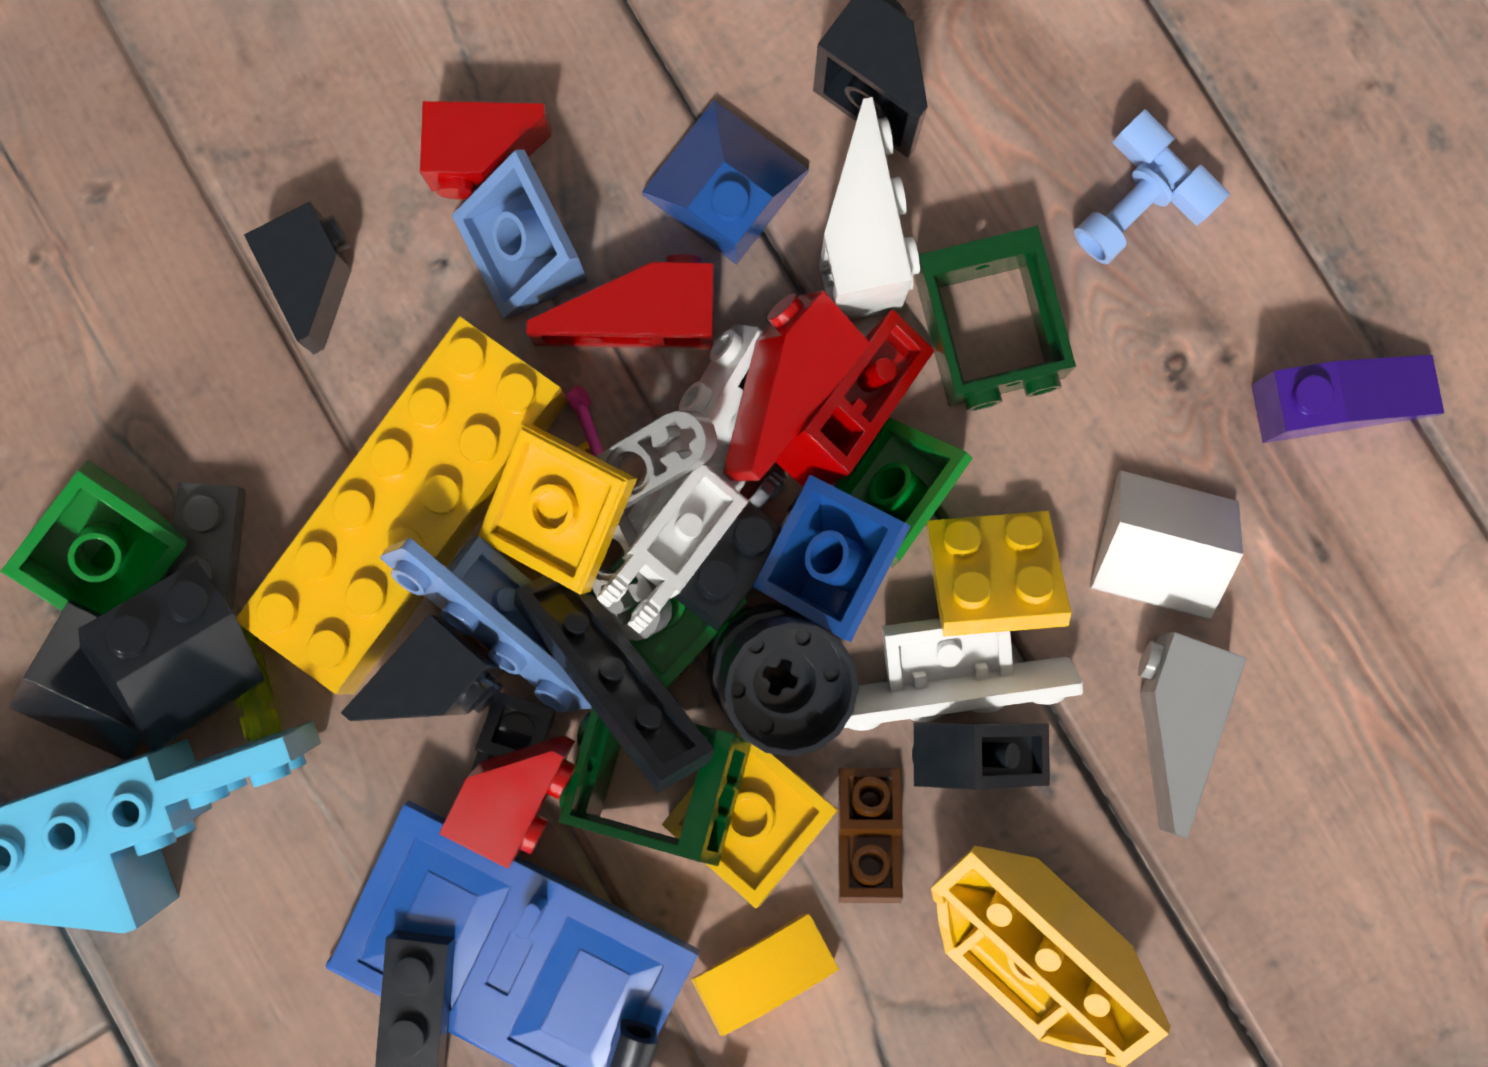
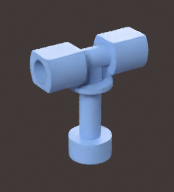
(1158, 180)

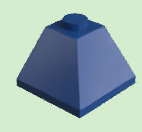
(725, 182)
(831, 557)

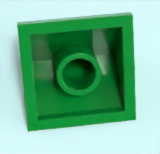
(905, 476)

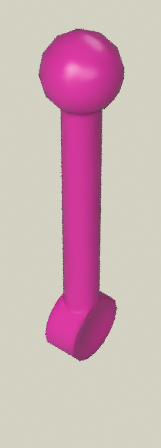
(580, 402)

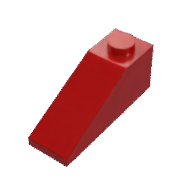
(647, 308)
(789, 378)
(859, 404)

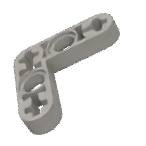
(678, 463)

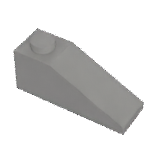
(1184, 714)

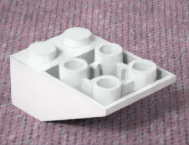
(863, 255)

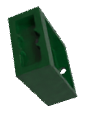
(982, 258)
(709, 806)

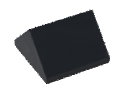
(69, 693)

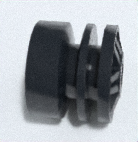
(789, 710)

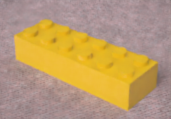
(416, 478)

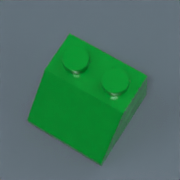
(95, 545)

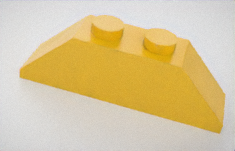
(1047, 956)

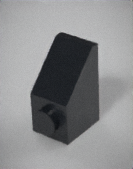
(304, 270)
(981, 755)

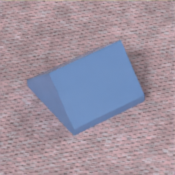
(518, 238)

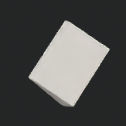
(1168, 545)

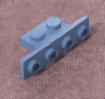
(479, 602)

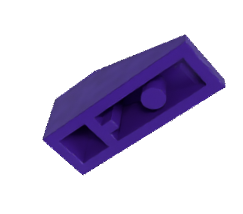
(1345, 396)

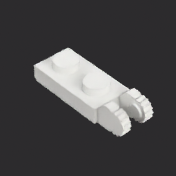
(676, 542)

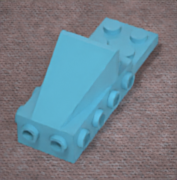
(94, 843)

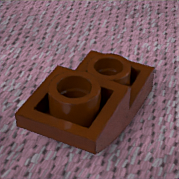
(869, 835)

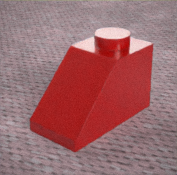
(472, 139)

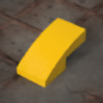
(764, 974)

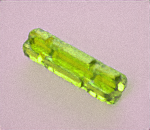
(259, 718)

